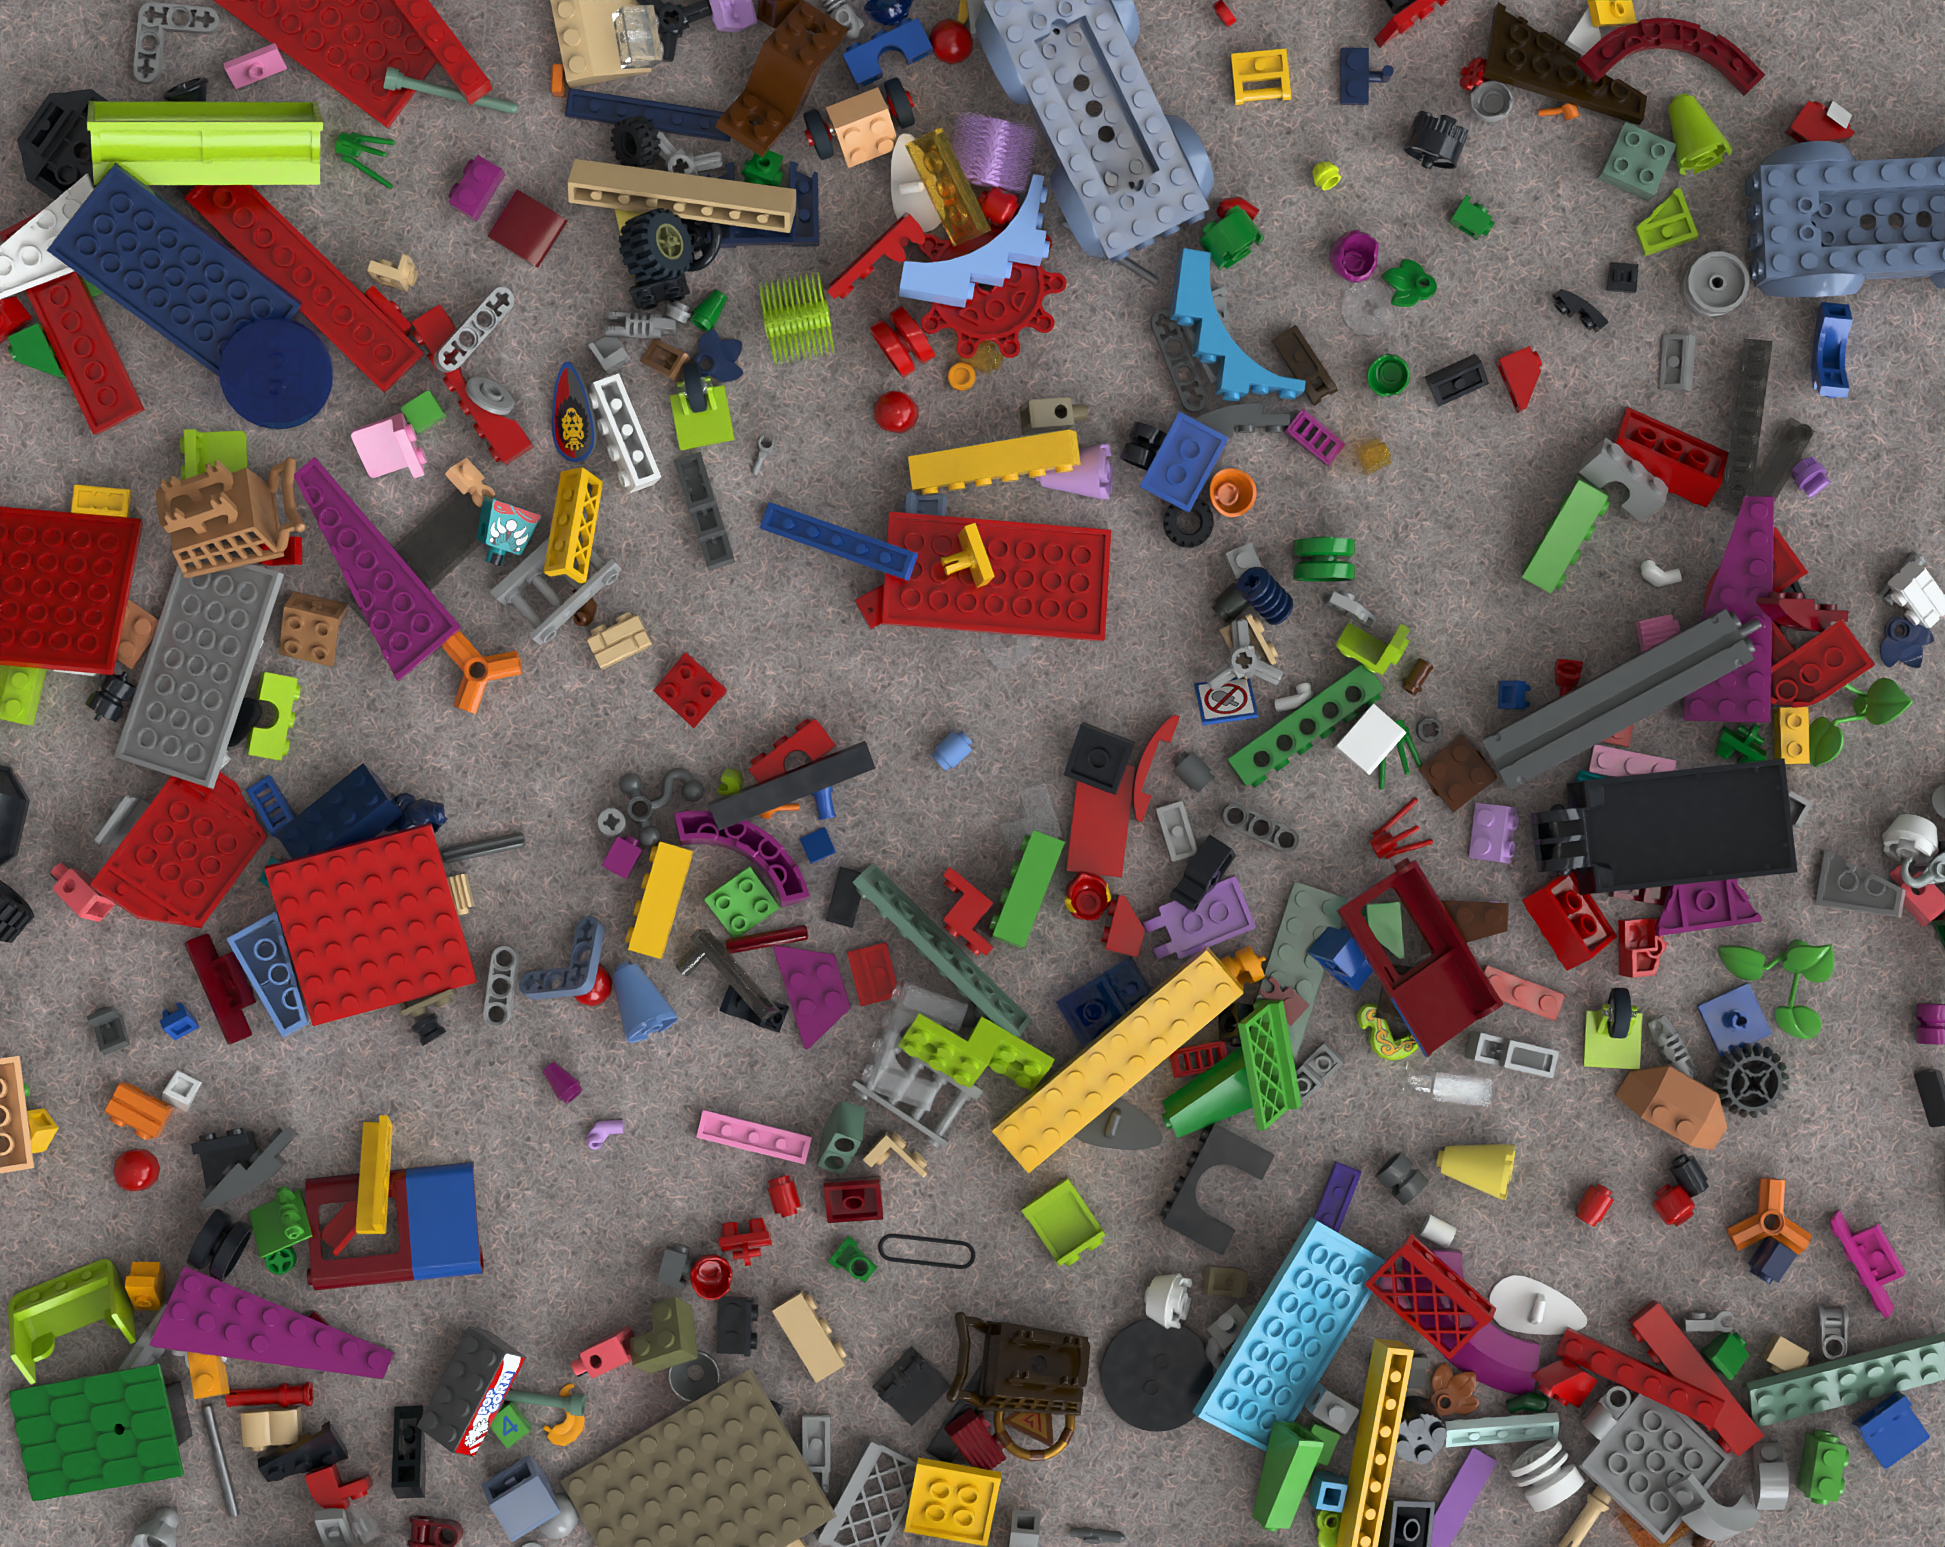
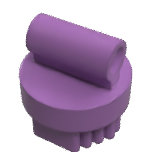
(1810, 476)

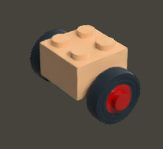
(861, 124)

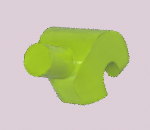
(734, 782)

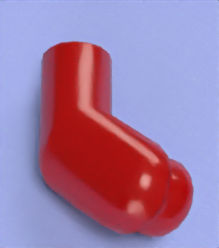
(1226, 204)

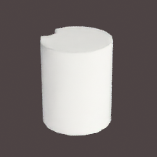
(1438, 1231)

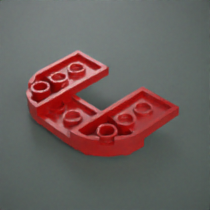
(1819, 665)

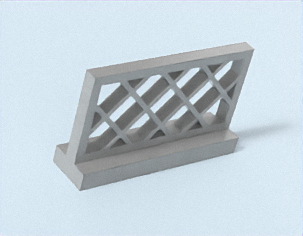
(852, 1485)

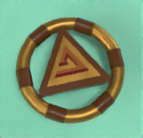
(1037, 1427)

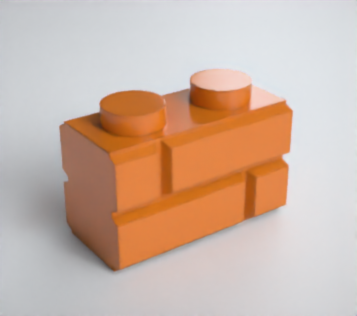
(139, 1110)

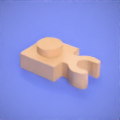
(469, 479)

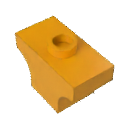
(146, 1285)

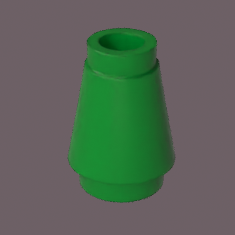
(709, 310)

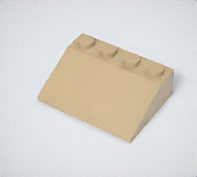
(589, 40)

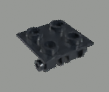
(650, 295)
(911, 1386)

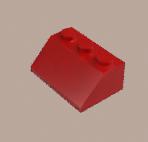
(1569, 920)

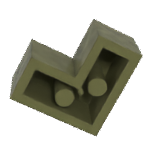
(672, 1338)

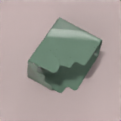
(844, 1122)

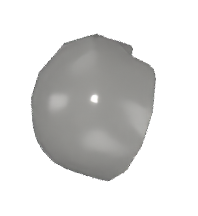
(1497, 98)
(562, 1523)

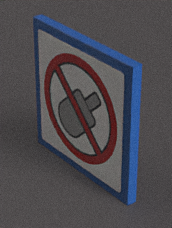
(1228, 703)

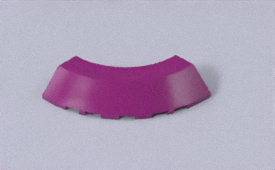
(1494, 1355)

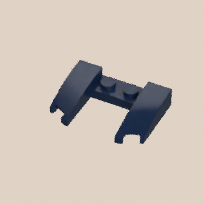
(804, 226)

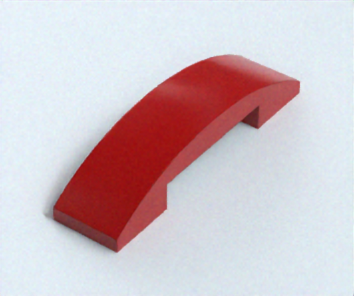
(1140, 799)

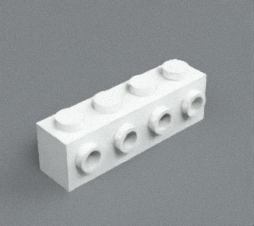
(623, 434)

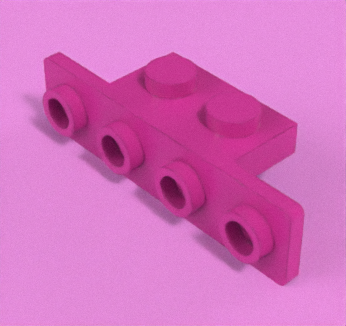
(1872, 1257)

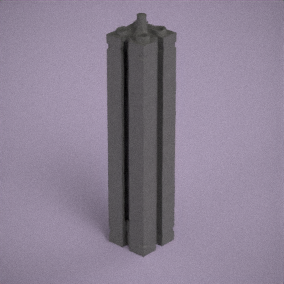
(1621, 696)

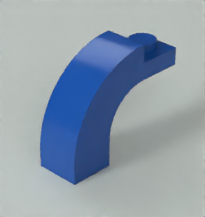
(1830, 349)

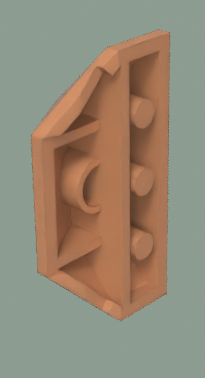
(1675, 1104)

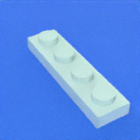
(1502, 1429)

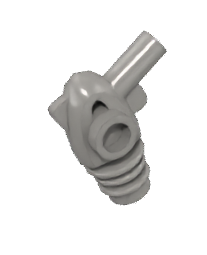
(844, 15)

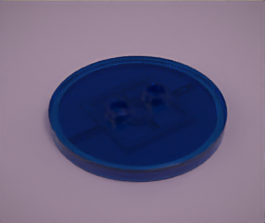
(276, 373)

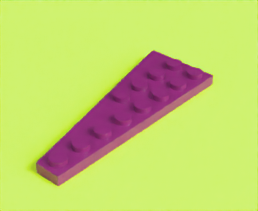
(392, 597)
(231, 1323)

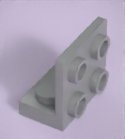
(126, 814)

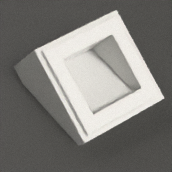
(181, 1090)

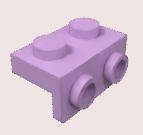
(733, 14)
(1493, 833)

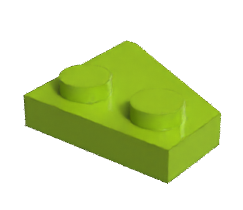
(1667, 226)

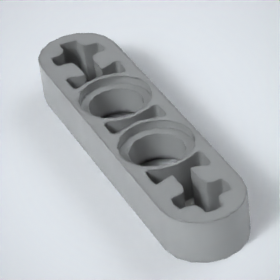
(476, 332)

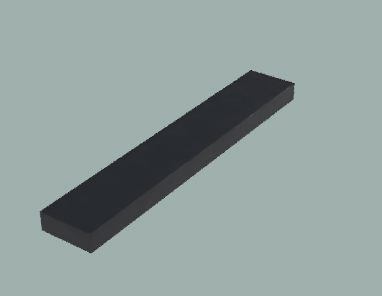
(791, 785)

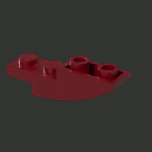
(1800, 613)

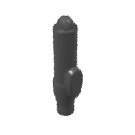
(1094, 1536)

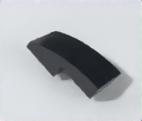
(1570, 304)

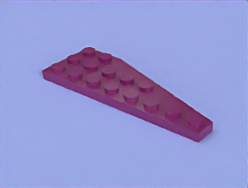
(1742, 577)

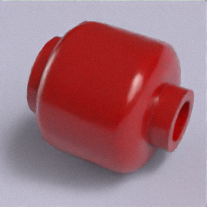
(1673, 1205)

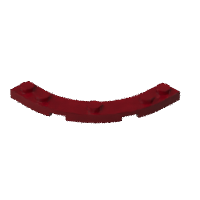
(1674, 35)

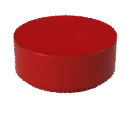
(1224, 13)

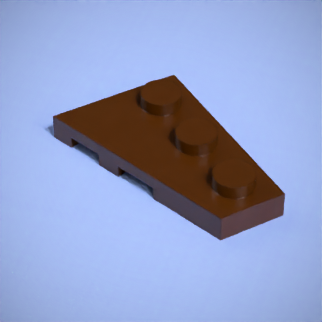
(1475, 919)

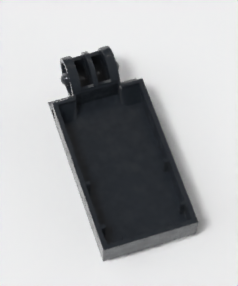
(1670, 828)

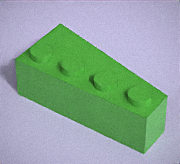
(1565, 535)
(1027, 889)

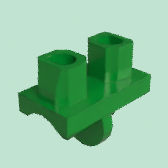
(1731, 740)

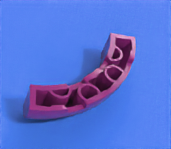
(752, 843)

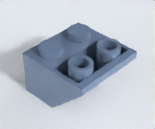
(521, 1497)

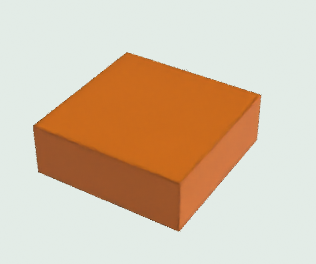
(558, 80)

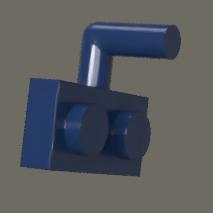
(1356, 76)

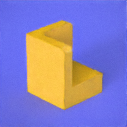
(41, 1129)

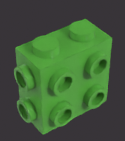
(1822, 1467)

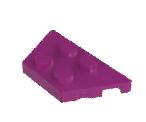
(1705, 907)
(813, 990)

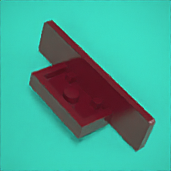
(224, 986)

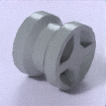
(617, 822)

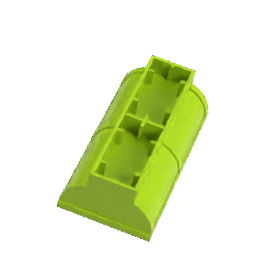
(207, 141)

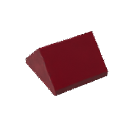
(853, 1199)

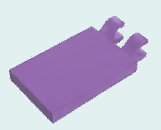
(1217, 918)

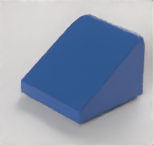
(817, 845)

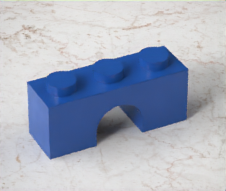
(907, 39)

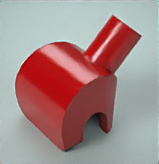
(1567, 674)

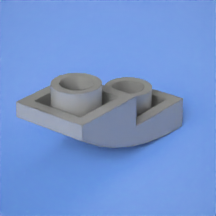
(1317, 1069)

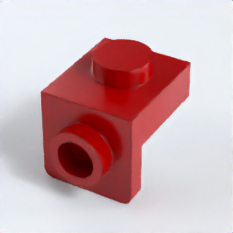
(292, 554)

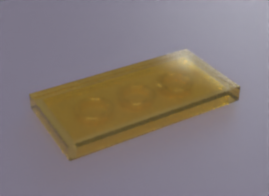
(947, 187)

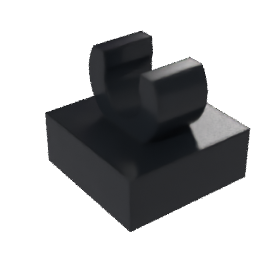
(1622, 277)

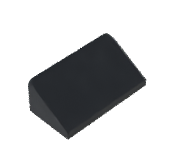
(1457, 379)
(1932, 1094)

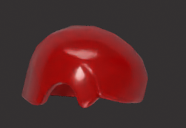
(951, 41)
(895, 412)
(600, 990)
(136, 1170)
(710, 1286)

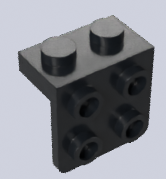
(220, 1152)

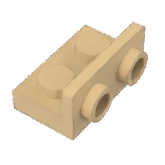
(388, 275)

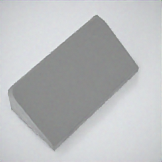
(1677, 362)

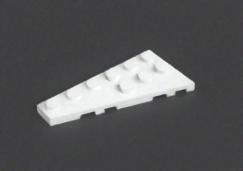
(25, 254)

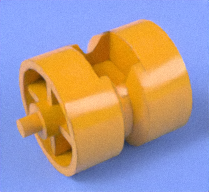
(1245, 965)

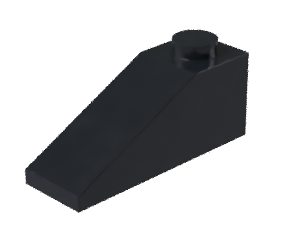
(408, 1453)

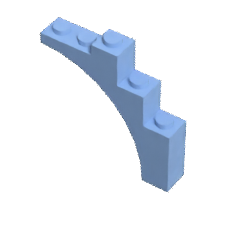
(950, 280)

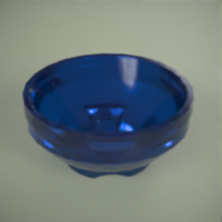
(887, 11)

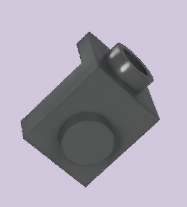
(109, 1029)

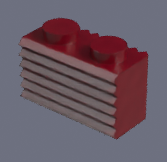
(975, 1442)

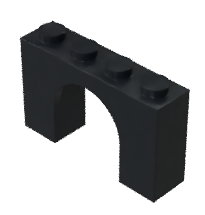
(1218, 1148)

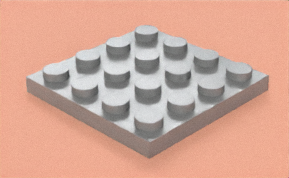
(1648, 1453)

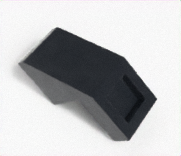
(735, 1006)

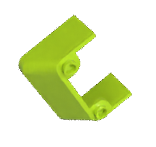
(63, 1306)

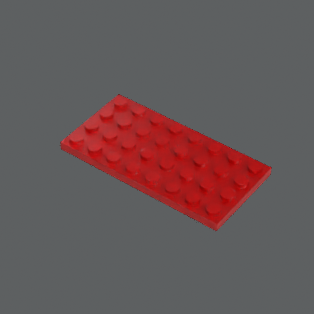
(343, 45)
(1044, 583)

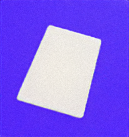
(1839, 114)

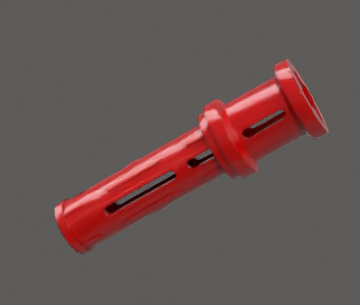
(282, 1395)

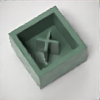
(1637, 161)

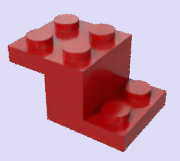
(967, 912)

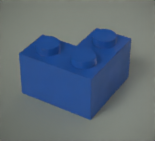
(1341, 957)

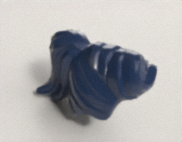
(417, 813)

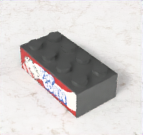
(471, 1392)

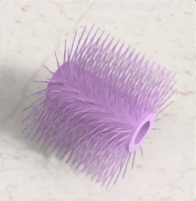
(992, 151)

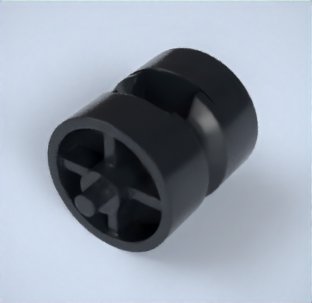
(108, 700)

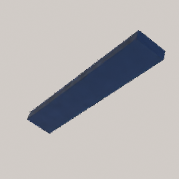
(664, 116)

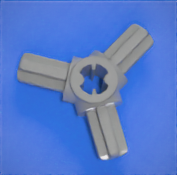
(696, 163)
(1230, 669)

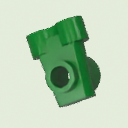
(846, 1257)

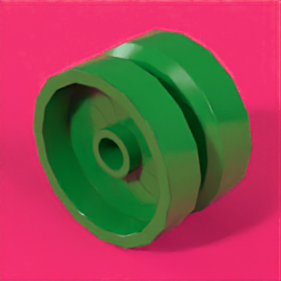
(1324, 555)

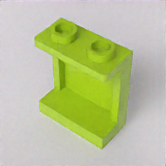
(1064, 1222)

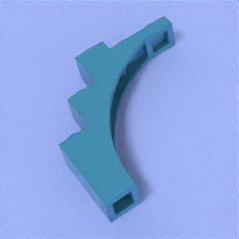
(1193, 305)

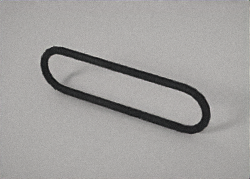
(928, 1240)

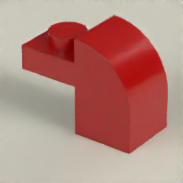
(330, 1491)

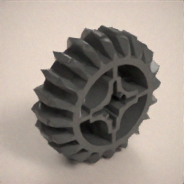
(1759, 1073)

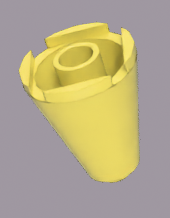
(1480, 1166)

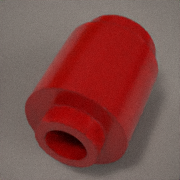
(783, 1196)
(1594, 1204)

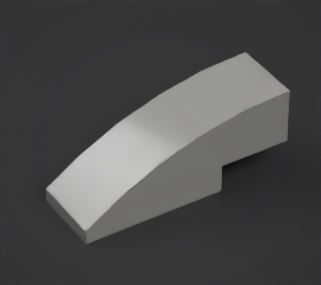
(1511, 1054)

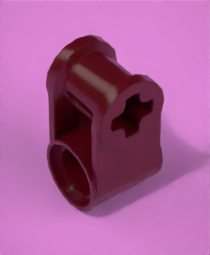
(427, 1532)

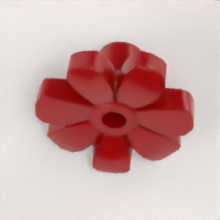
(1473, 74)

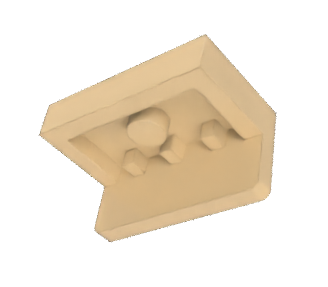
(1256, 639)

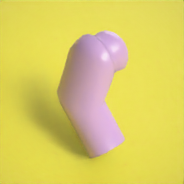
(601, 1130)

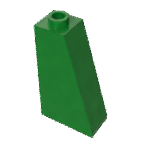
(1210, 1096)

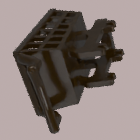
(1006, 1372)

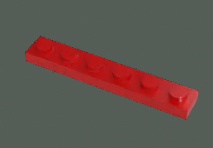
(1640, 1377)

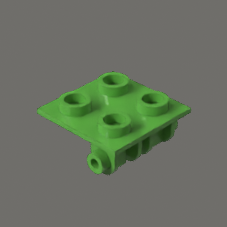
(741, 902)
(280, 1222)

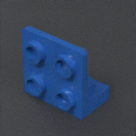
(1891, 1429)

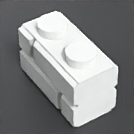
(1918, 594)

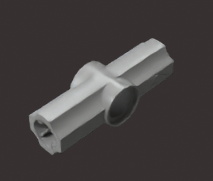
(141, 1353)

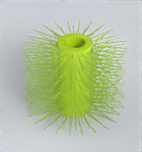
(796, 318)

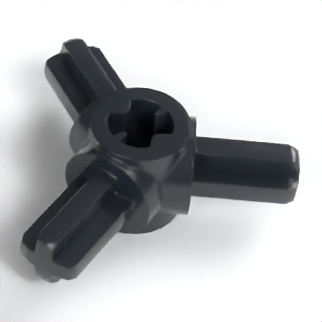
(684, 15)

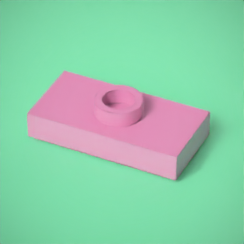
(255, 66)

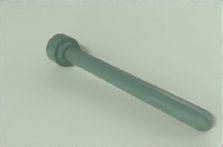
(396, 79)
(572, 1403)

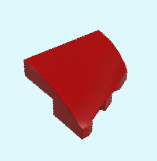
(1639, 947)

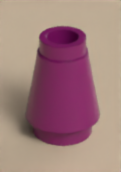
(563, 1084)

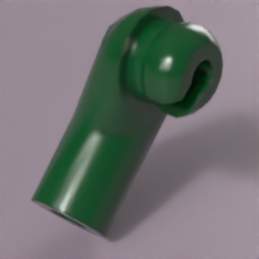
(1530, 1401)

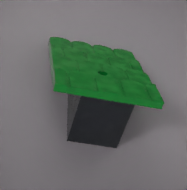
(100, 1431)

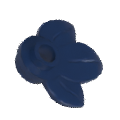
(722, 356)
(1907, 646)

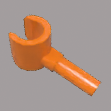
(1569, 111)
(787, 807)

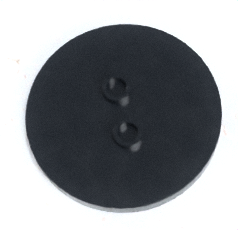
(1155, 1375)

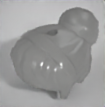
(157, 1531)

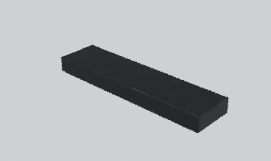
(942, 1445)

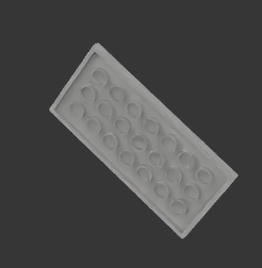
(198, 671)

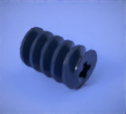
(1265, 595)

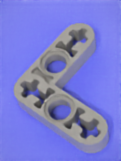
(157, 30)

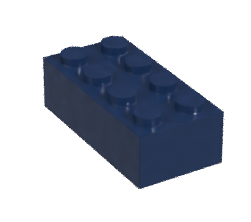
(345, 814)

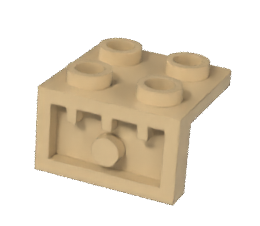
(880, 1152)

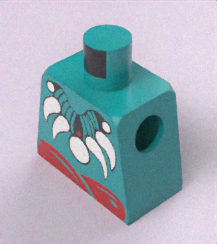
(504, 528)

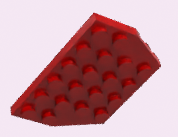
(182, 853)

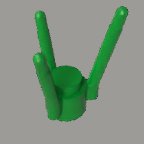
(352, 146)
(1407, 738)

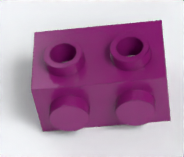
(476, 187)

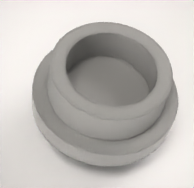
(678, 311)

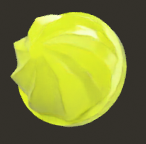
(1326, 175)

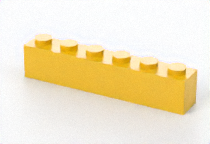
(993, 461)

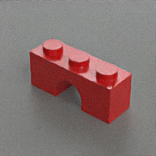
(809, 738)

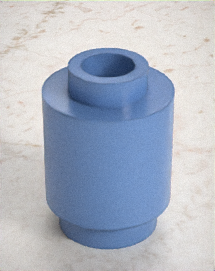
(952, 750)

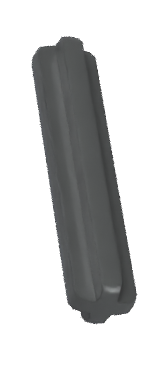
(484, 847)

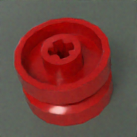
(905, 339)

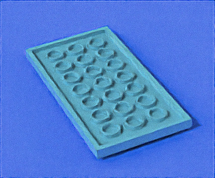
(1290, 1335)

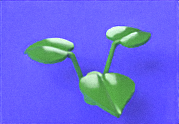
(1879, 706)
(1813, 962)

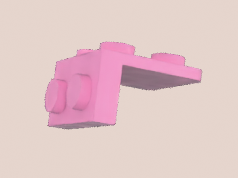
(389, 447)

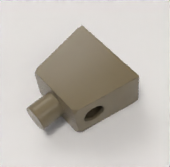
(1039, 415)

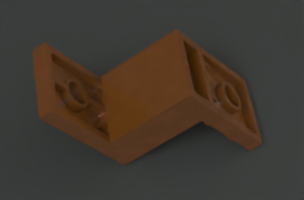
(782, 78)

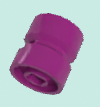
(1932, 1023)

